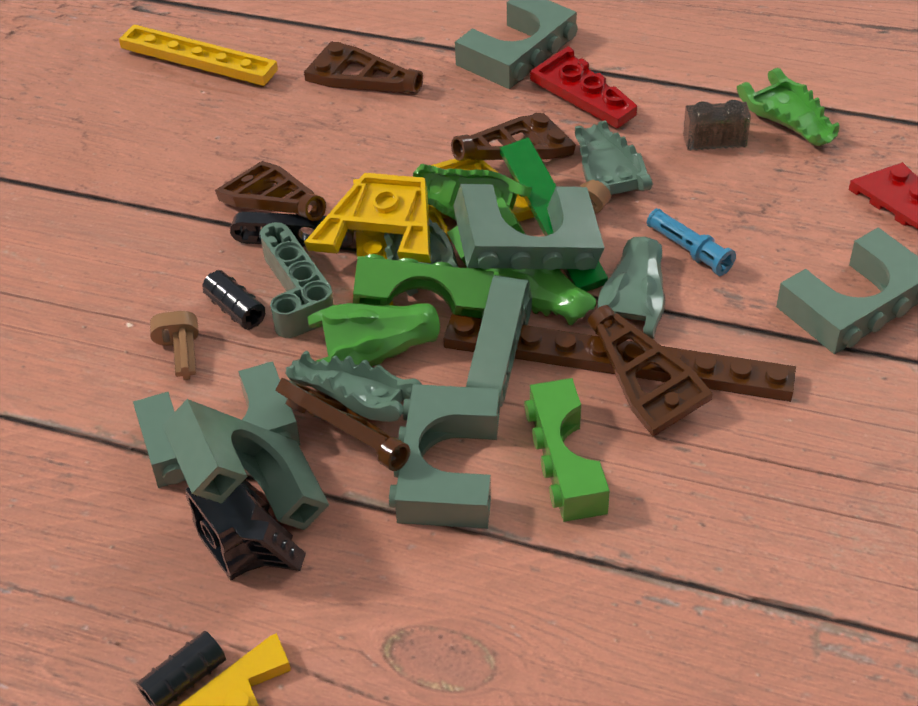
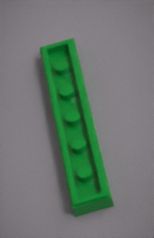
(530, 171)

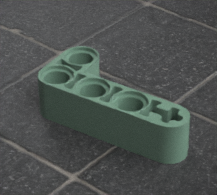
(304, 283)
(499, 333)

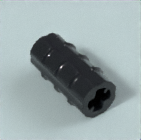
(233, 299)
(181, 670)

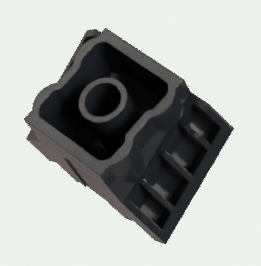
(243, 532)

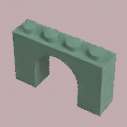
(511, 61)
(494, 244)
(843, 320)
(264, 410)
(219, 447)
(438, 496)

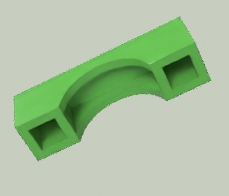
(383, 279)
(577, 482)

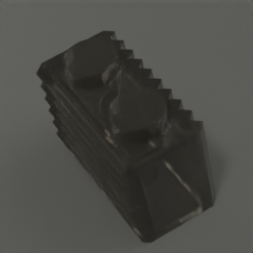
(716, 125)

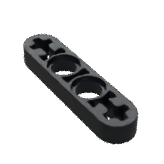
(256, 220)

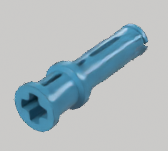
(701, 247)

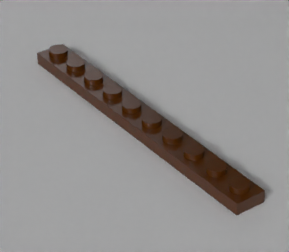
(587, 353)

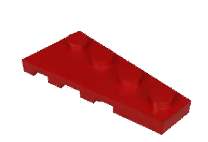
(579, 85)
(893, 189)

